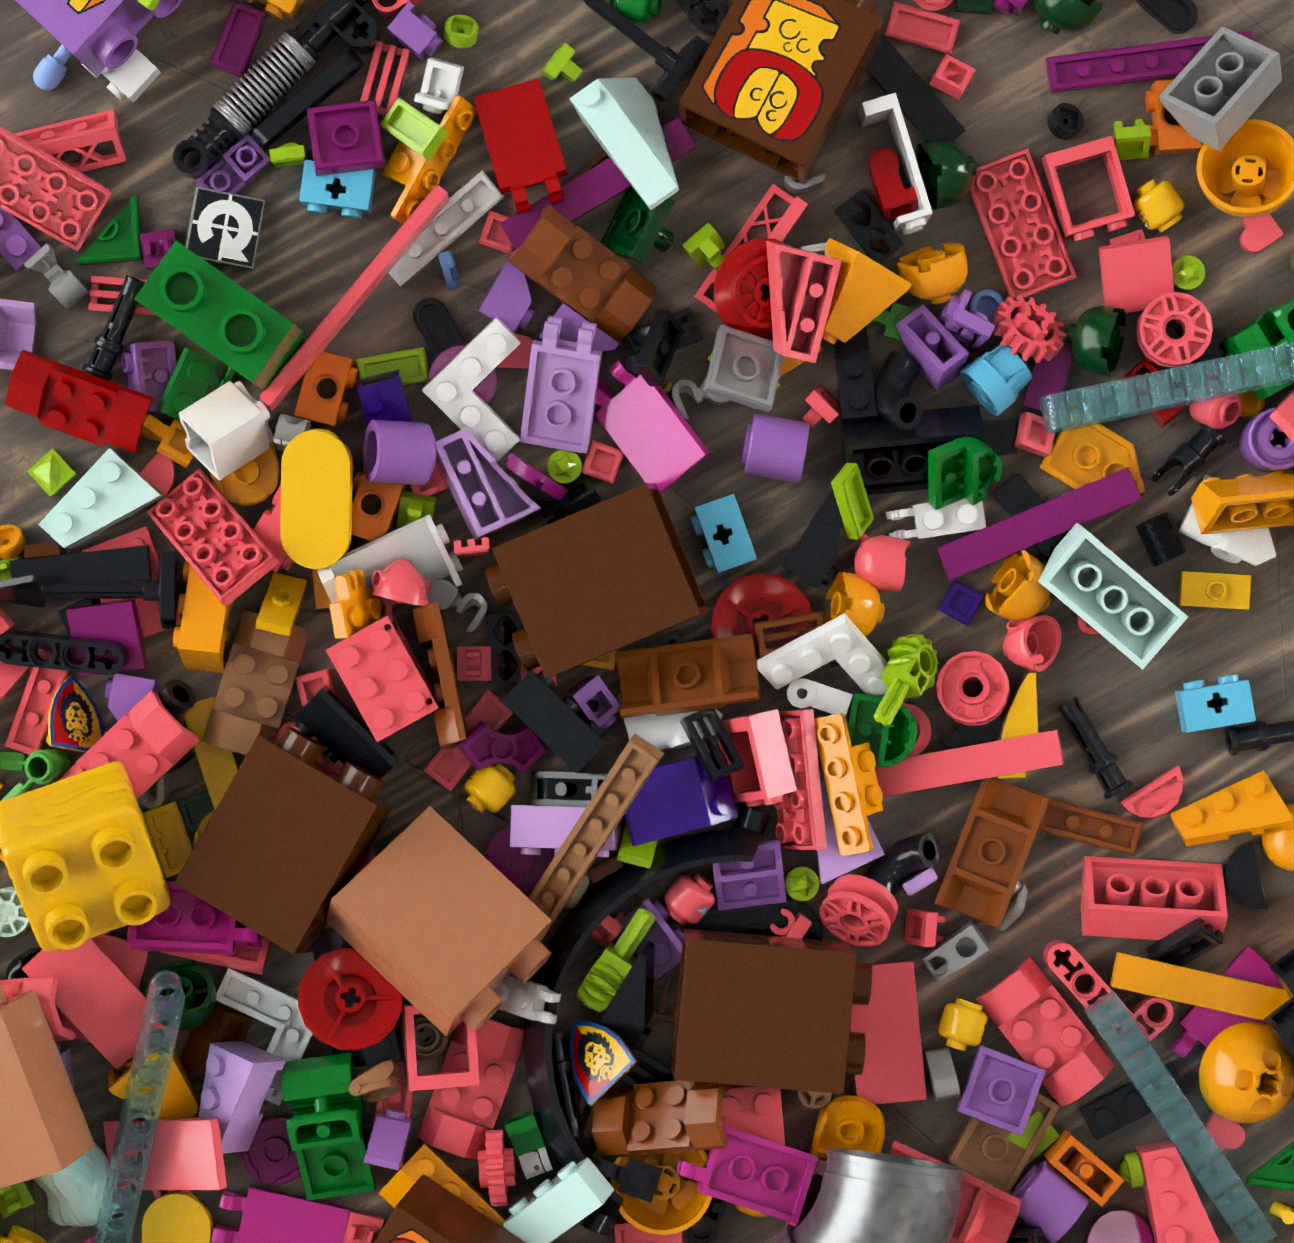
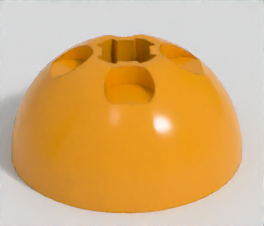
(1254, 154)
(1246, 1074)
(668, 1211)

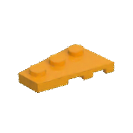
(1237, 809)

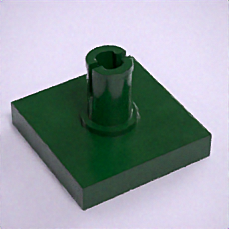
(638, 228)

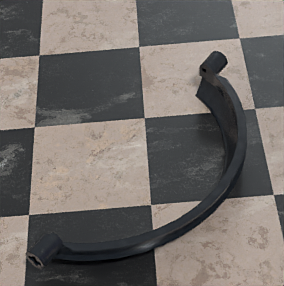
(578, 925)

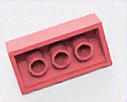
(1149, 897)

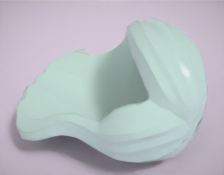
(77, 1190)

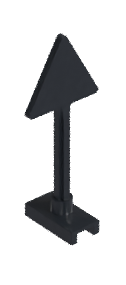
(673, 64)
(29, 592)

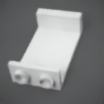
(888, 108)
(417, 542)

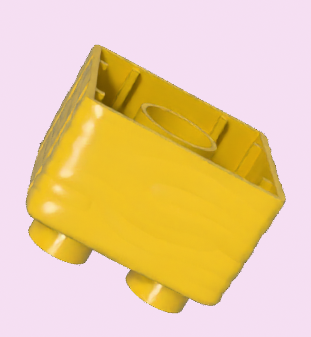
(82, 857)

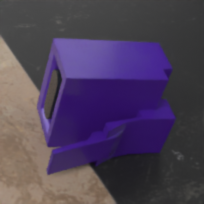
(384, 398)

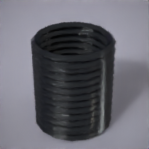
(1161, 539)

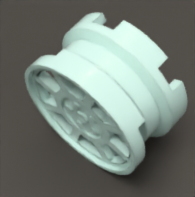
(11, 913)

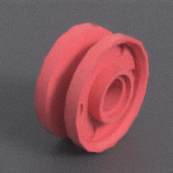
(1186, 312)
(967, 668)
(858, 910)

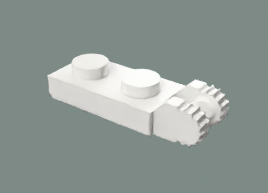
(948, 520)
(527, 999)

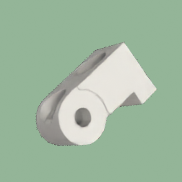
(808, 693)

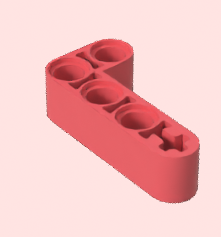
(1099, 988)

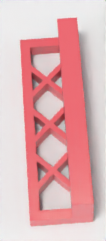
(78, 134)
(780, 232)

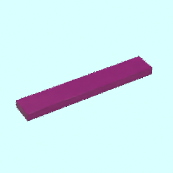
(1123, 64)
(593, 187)
(1038, 523)

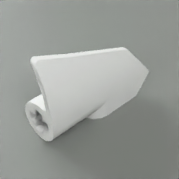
(1247, 545)
(664, 730)

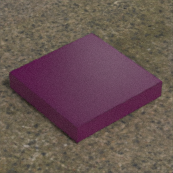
(345, 137)
(109, 621)

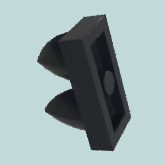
(868, 227)
(658, 347)
(504, 658)

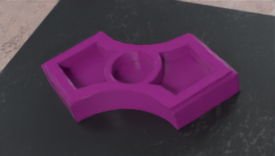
(515, 747)

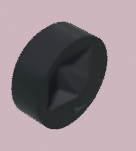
(1065, 121)

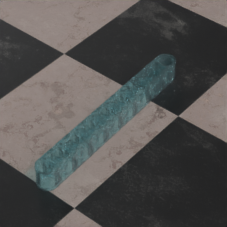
(1168, 388)
(140, 1105)
(1179, 1120)

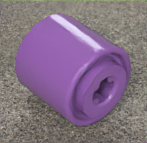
(1256, 445)
(775, 448)
(398, 452)
(1049, 1200)

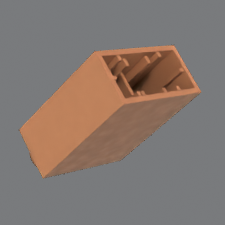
(441, 924)
(38, 1106)

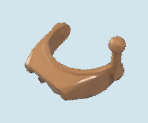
(378, 1081)

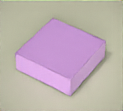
(918, 880)

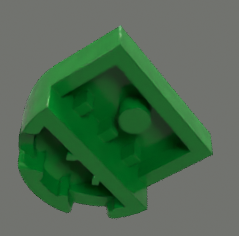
(961, 471)
(888, 743)

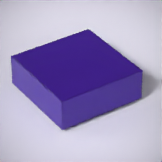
(960, 602)

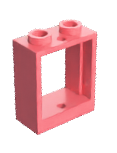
(1078, 154)
(765, 759)
(439, 1079)

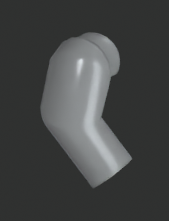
(1016, 906)

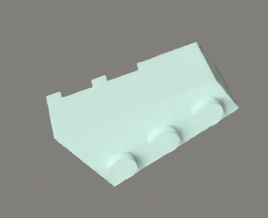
(99, 500)
(558, 1203)

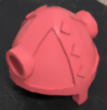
(400, 585)
(1033, 642)

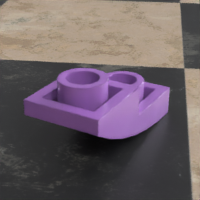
(236, 167)

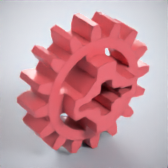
(1028, 329)
(496, 1168)

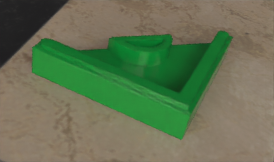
(118, 239)
(1276, 1172)

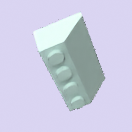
(1110, 596)

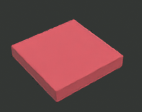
(1136, 273)

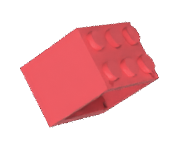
(384, 677)

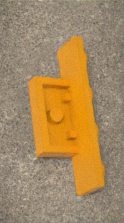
(417, 172)
(849, 783)

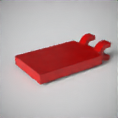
(521, 141)

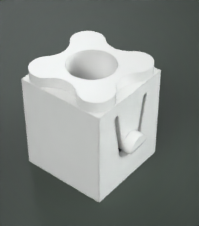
(226, 429)

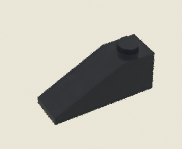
(818, 546)
(564, 788)
(633, 1003)

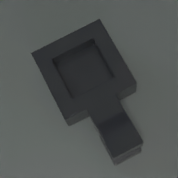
(579, 496)
(636, 1179)

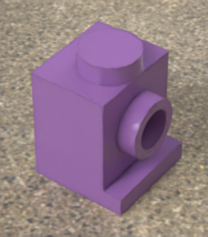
(415, 32)
(605, 703)

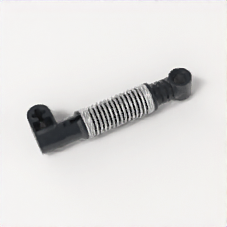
(295, 53)

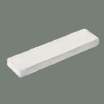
(454, 219)

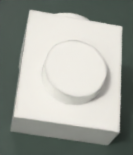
(439, 85)

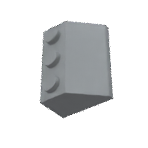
(1222, 87)

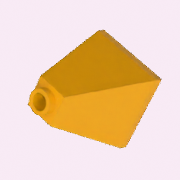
(860, 292)
(179, 1096)

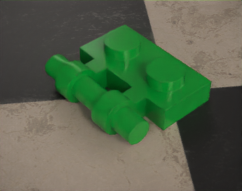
(190, 381)

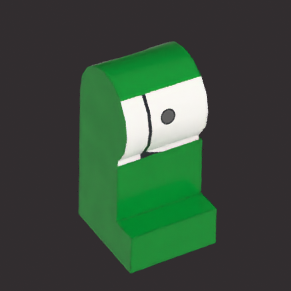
(529, 1145)

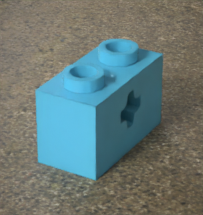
(353, 203)
(739, 547)
(1235, 707)

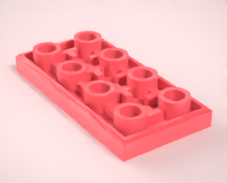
(48, 191)
(1020, 226)
(212, 537)
(801, 814)
(95, 998)
(892, 1036)
(183, 1154)

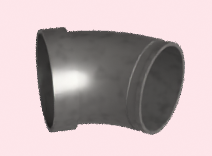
(880, 1201)

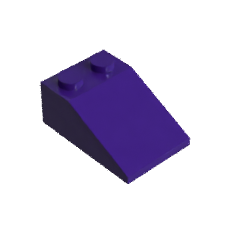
(679, 800)

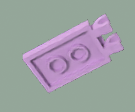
(561, 389)

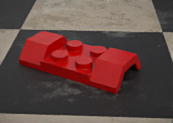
(78, 402)

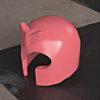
(882, 561)

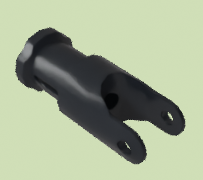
(1190, 456)

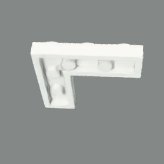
(455, 384)
(832, 641)
(273, 1008)

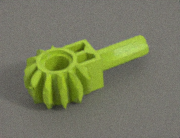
(907, 674)
(614, 963)

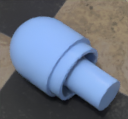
(51, 69)

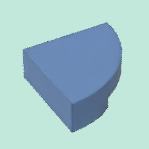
(449, 270)

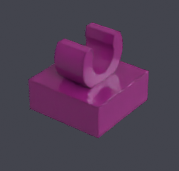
(156, 245)

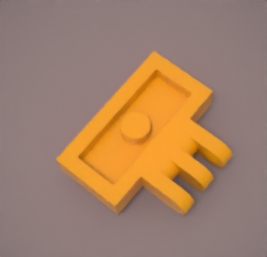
(354, 606)

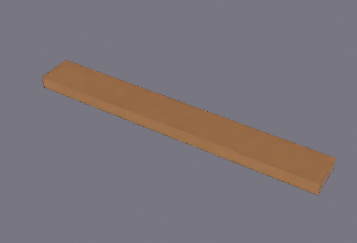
(595, 826)

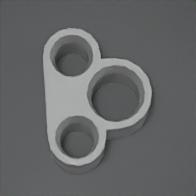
(942, 1074)

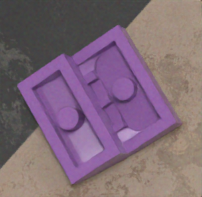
(751, 883)

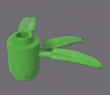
(41, 768)

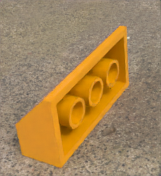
(1244, 502)
(433, 1165)

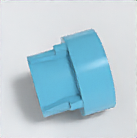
(996, 378)

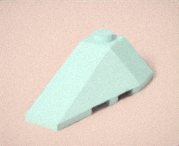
(629, 130)

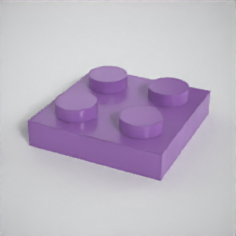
(1000, 1090)

